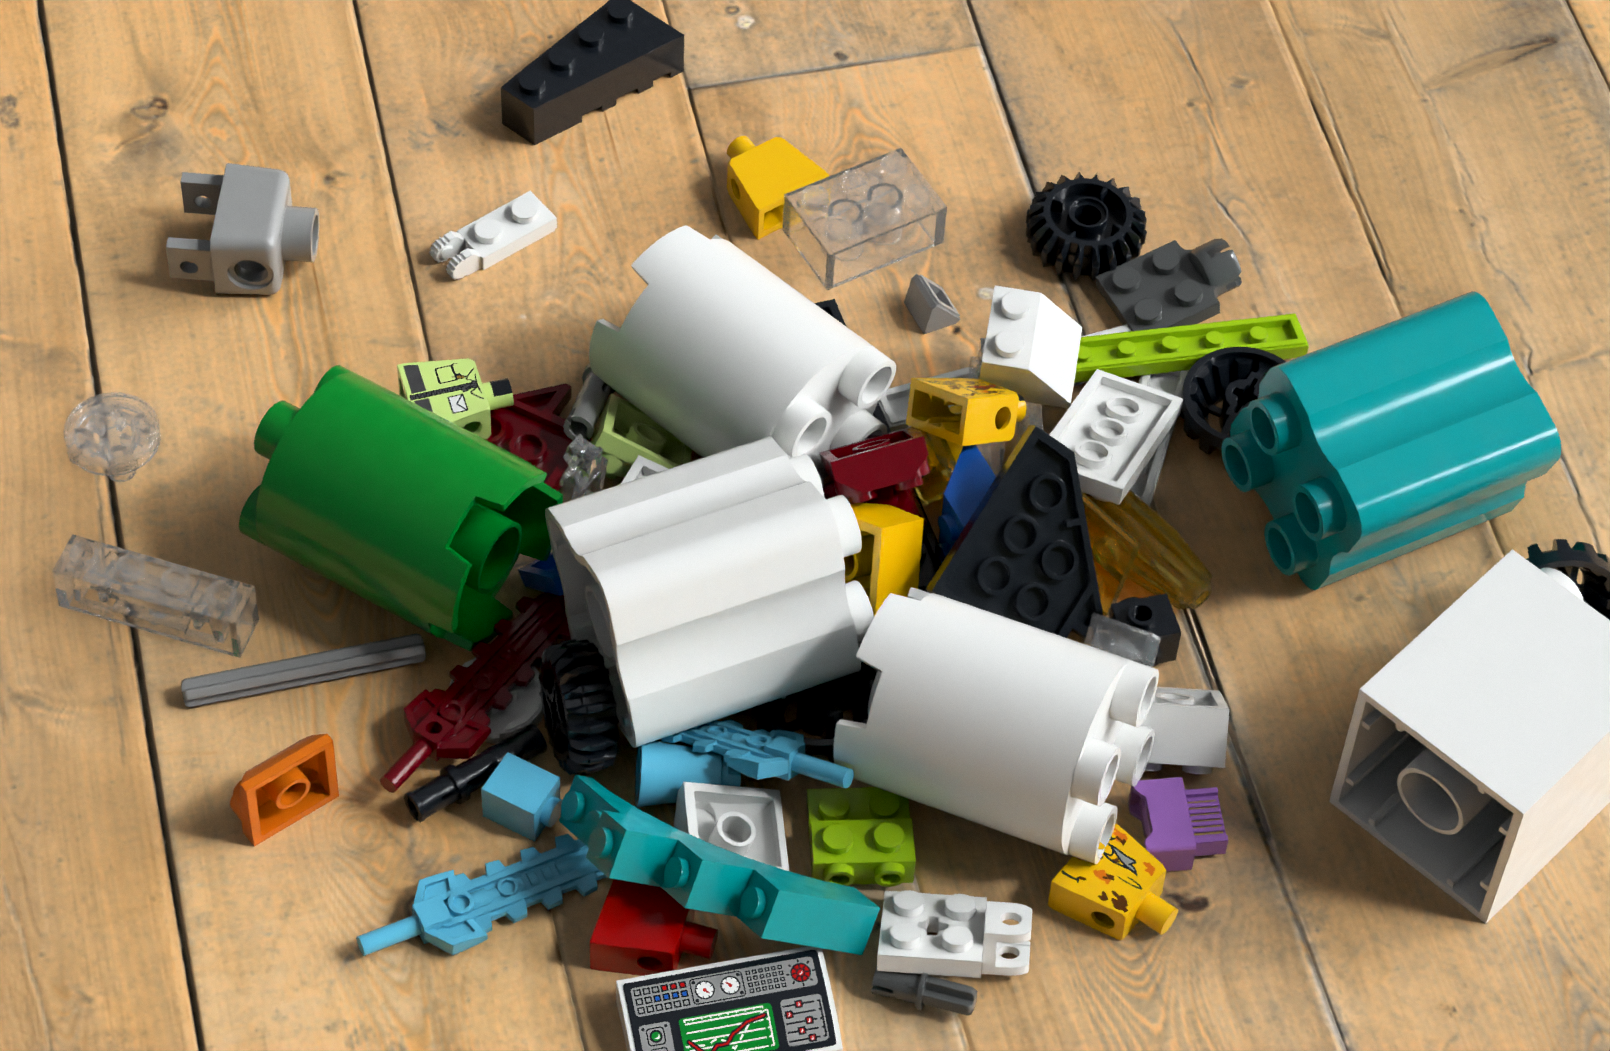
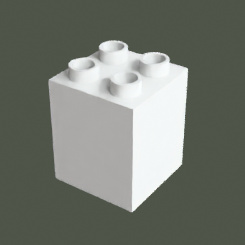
(1486, 736)

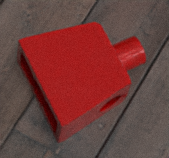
(646, 931)

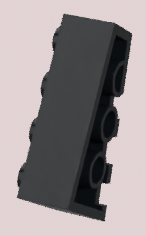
(590, 68)

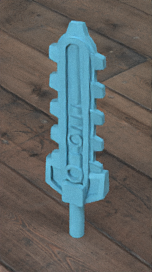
(762, 752)
(459, 911)

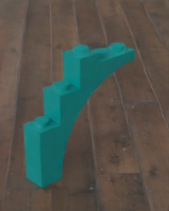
(711, 879)

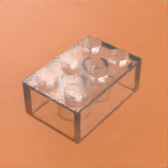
(864, 218)

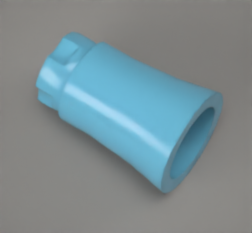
(665, 766)

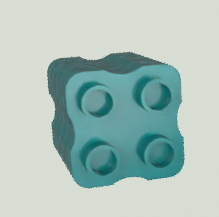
(1390, 441)

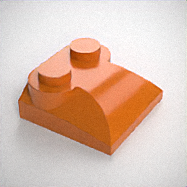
(286, 787)

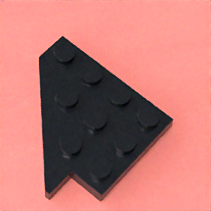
(1028, 544)

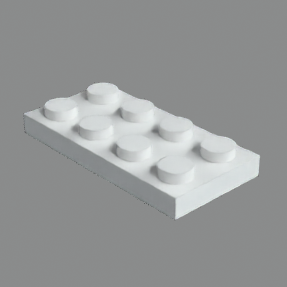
(1115, 432)

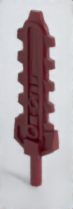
(456, 719)

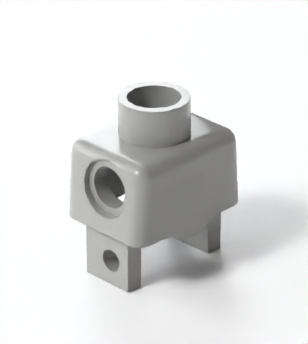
(251, 230)

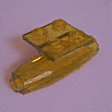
(1142, 546)

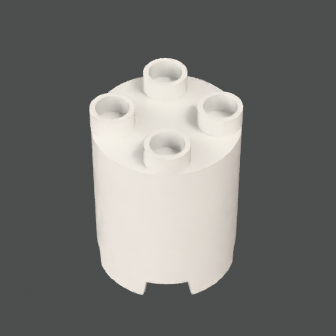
(738, 355)
(999, 722)

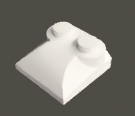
(735, 819)

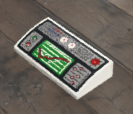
(733, 1006)

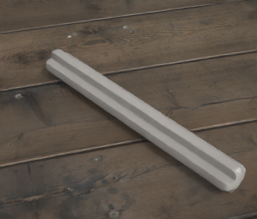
(303, 670)

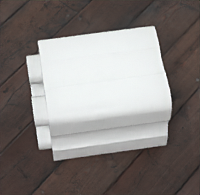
(712, 586)

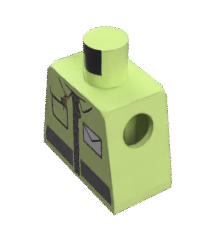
(454, 392)

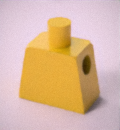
(762, 176)

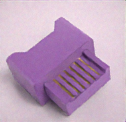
(1178, 821)

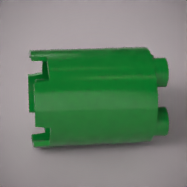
(397, 505)

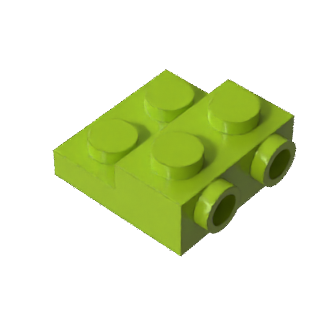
(860, 836)

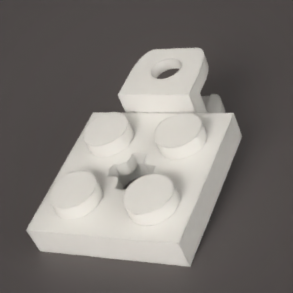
(966, 940)

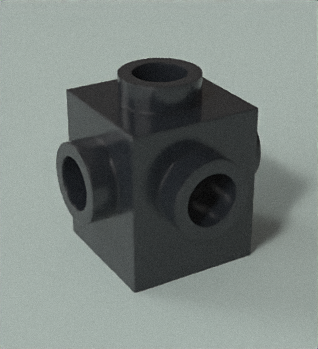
(1152, 615)

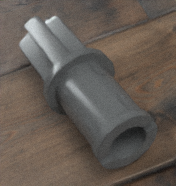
(925, 990)

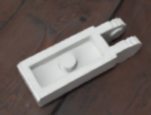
(494, 236)

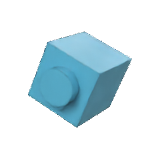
(522, 797)

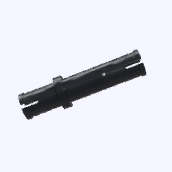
(459, 781)

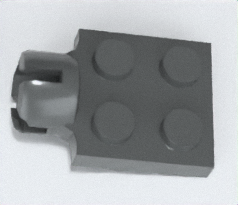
(1171, 285)

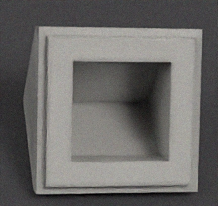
(929, 305)

